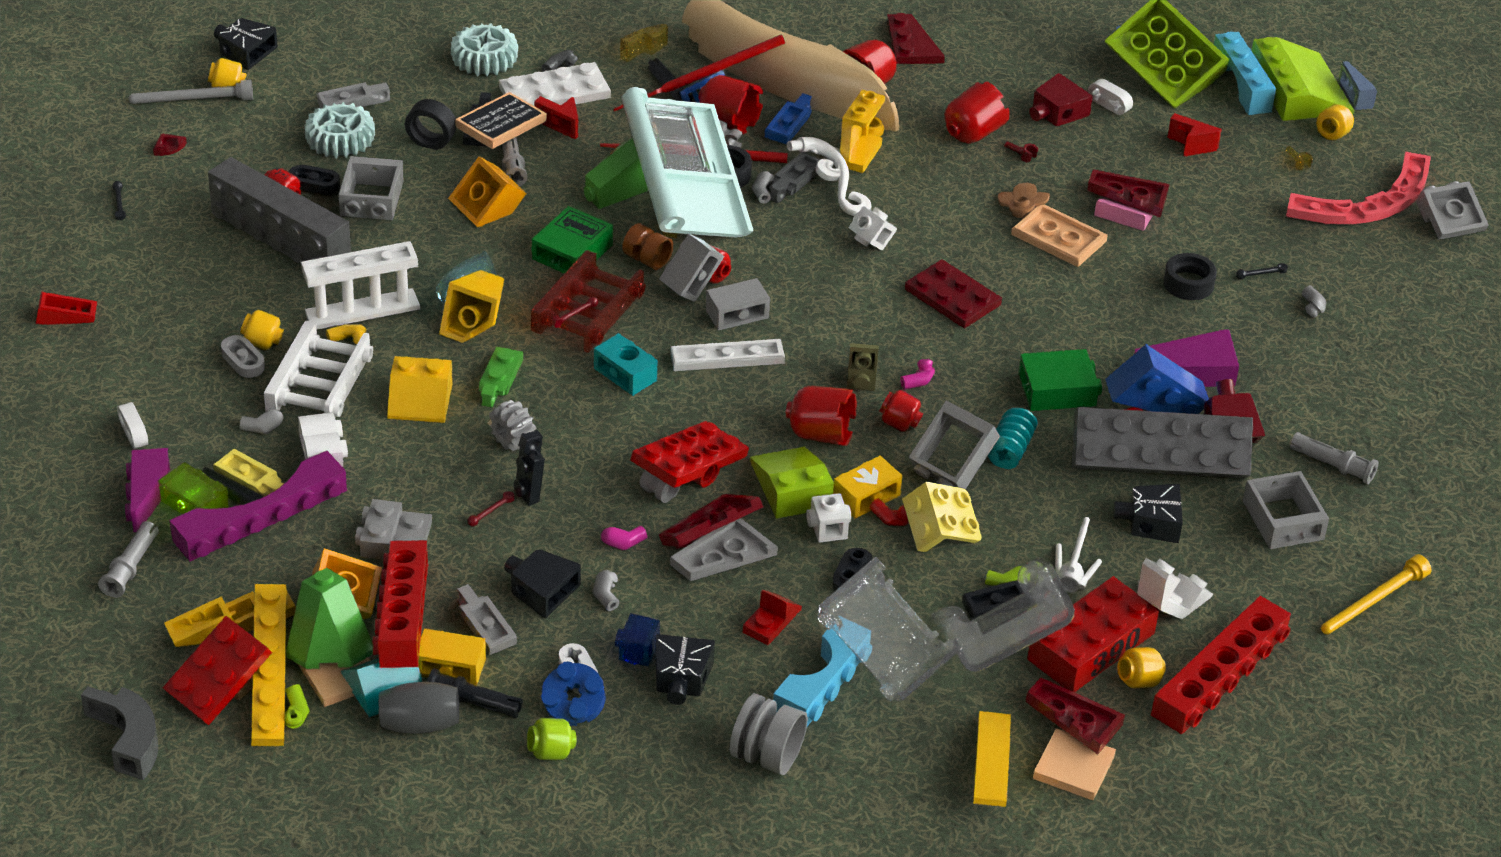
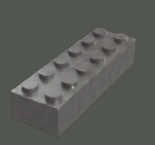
(275, 213)
(1162, 442)

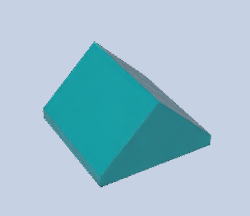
(369, 680)

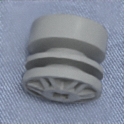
(768, 734)

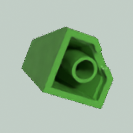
(616, 177)
(327, 624)

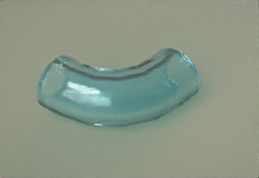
(475, 263)

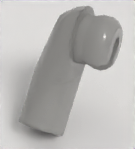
(759, 187)
(1316, 300)
(602, 587)

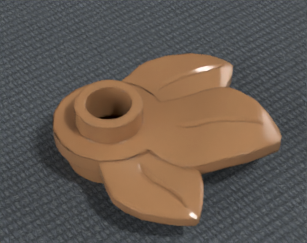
(1023, 199)

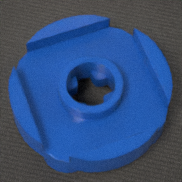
(571, 676)

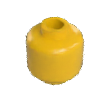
(225, 73)
(1335, 122)
(262, 329)
(1141, 667)

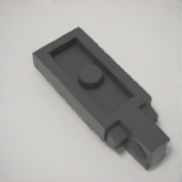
(793, 176)

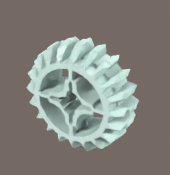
(484, 49)
(339, 130)

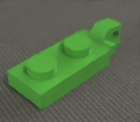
(499, 374)

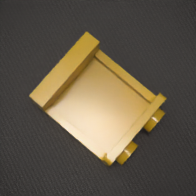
(856, 144)

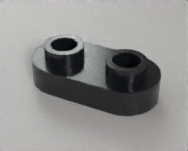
(316, 179)
(850, 564)

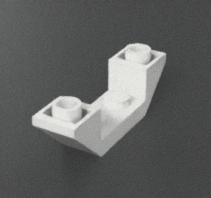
(1171, 593)

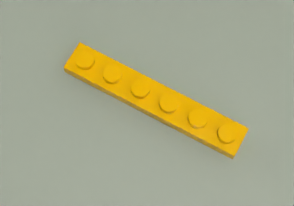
(269, 679)

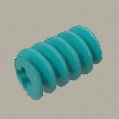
(1015, 433)

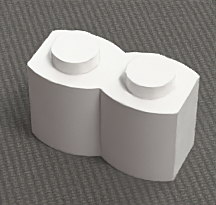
(322, 434)

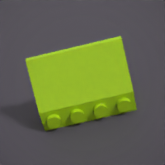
(1168, 52)
(1300, 79)

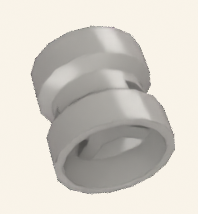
(661, 489)

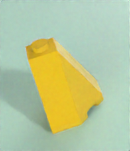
(471, 305)

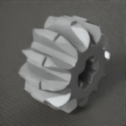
(509, 422)

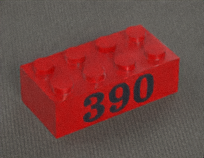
(1099, 634)

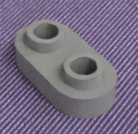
(242, 356)

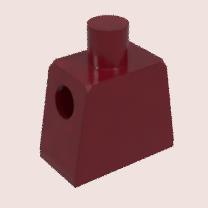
(1060, 101)
(1232, 404)

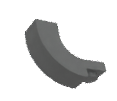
(138, 745)

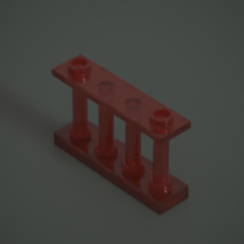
(573, 284)

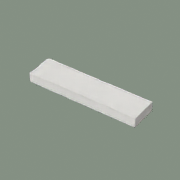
(727, 354)

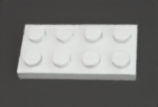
(558, 85)

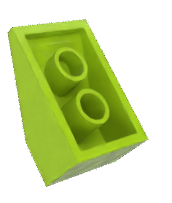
(791, 480)

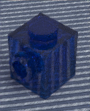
(637, 639)

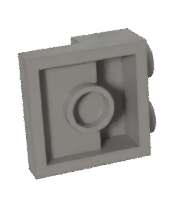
(1452, 209)
(387, 522)

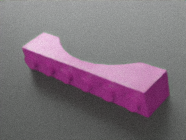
(210, 529)

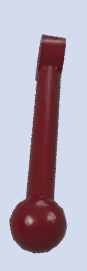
(557, 321)
(508, 497)

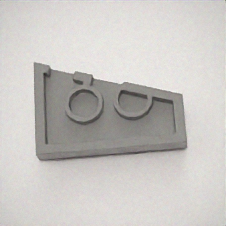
(723, 550)

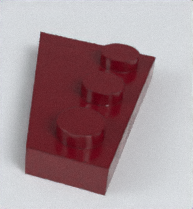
(911, 41)
(1131, 191)
(709, 518)
(1077, 715)

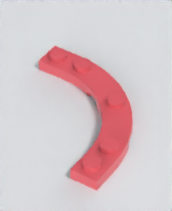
(1374, 207)

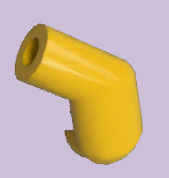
(346, 331)

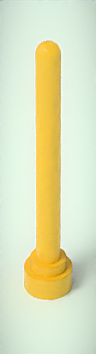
(1414, 569)

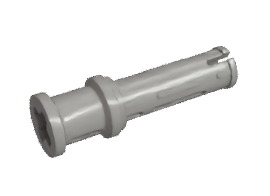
(513, 162)
(1346, 461)
(124, 567)

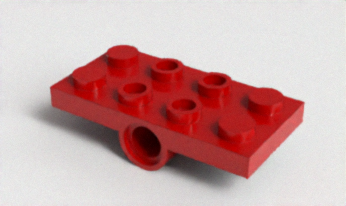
(690, 455)

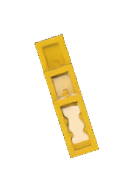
(198, 623)
(992, 759)

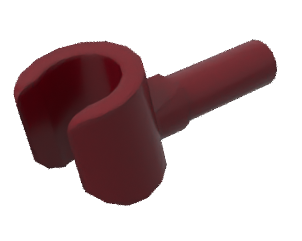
(1026, 152)

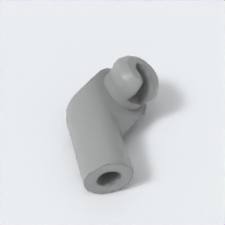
(264, 423)

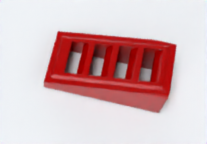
(61, 310)

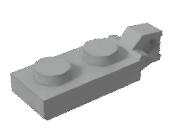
(358, 94)
(485, 620)

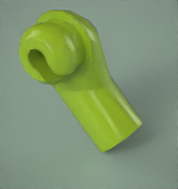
(994, 578)
(298, 708)

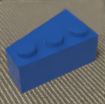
(1156, 384)

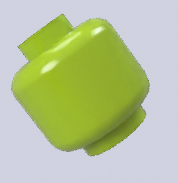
(551, 739)

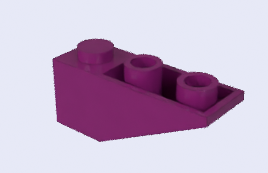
(144, 471)

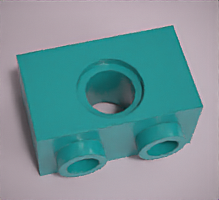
(625, 364)

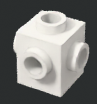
(872, 227)
(829, 517)

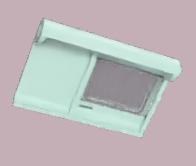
(686, 166)

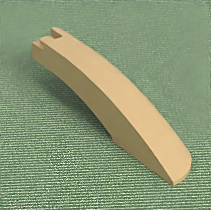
(788, 69)

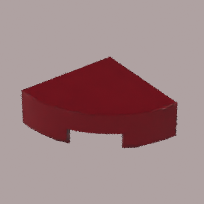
(167, 143)

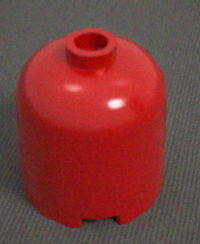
(875, 56)
(734, 101)
(976, 113)
(822, 414)

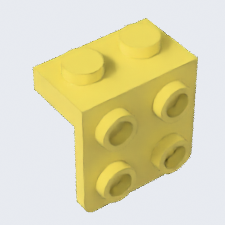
(940, 514)

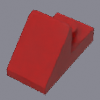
(560, 117)
(1195, 135)
(771, 617)

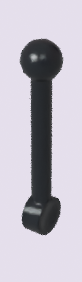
(119, 214)
(1281, 268)

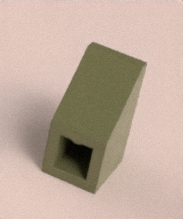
(862, 367)

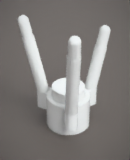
(1071, 572)

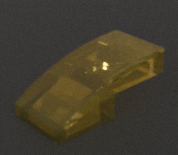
(644, 40)

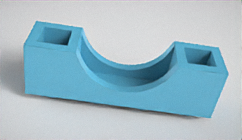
(1254, 85)
(813, 691)

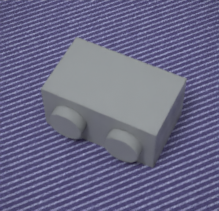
(691, 267)
(737, 304)

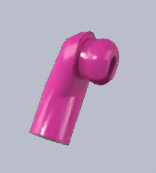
(921, 377)
(623, 539)

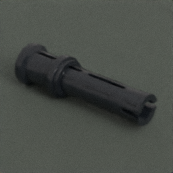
(479, 695)

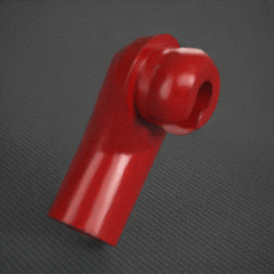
(889, 516)

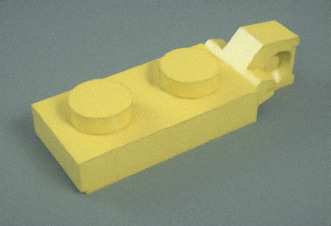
(248, 472)

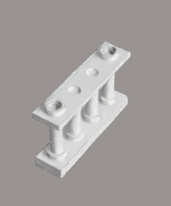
(355, 265)
(299, 358)

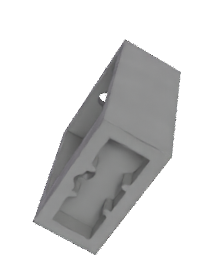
(361, 171)
(949, 415)
(1291, 530)

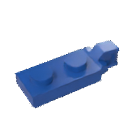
(789, 120)

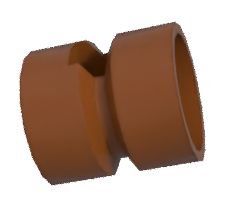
(646, 245)

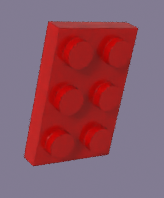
(217, 670)

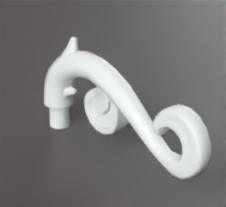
(825, 170)

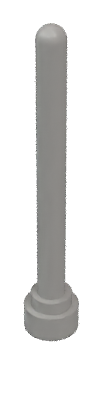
(241, 90)

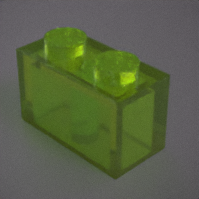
(191, 489)

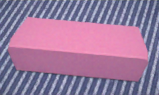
(1122, 214)

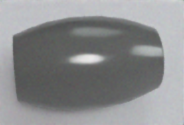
(419, 707)

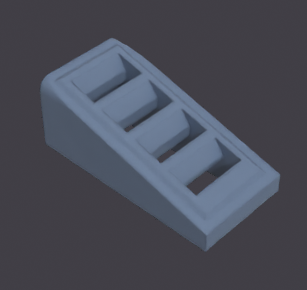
(1356, 87)

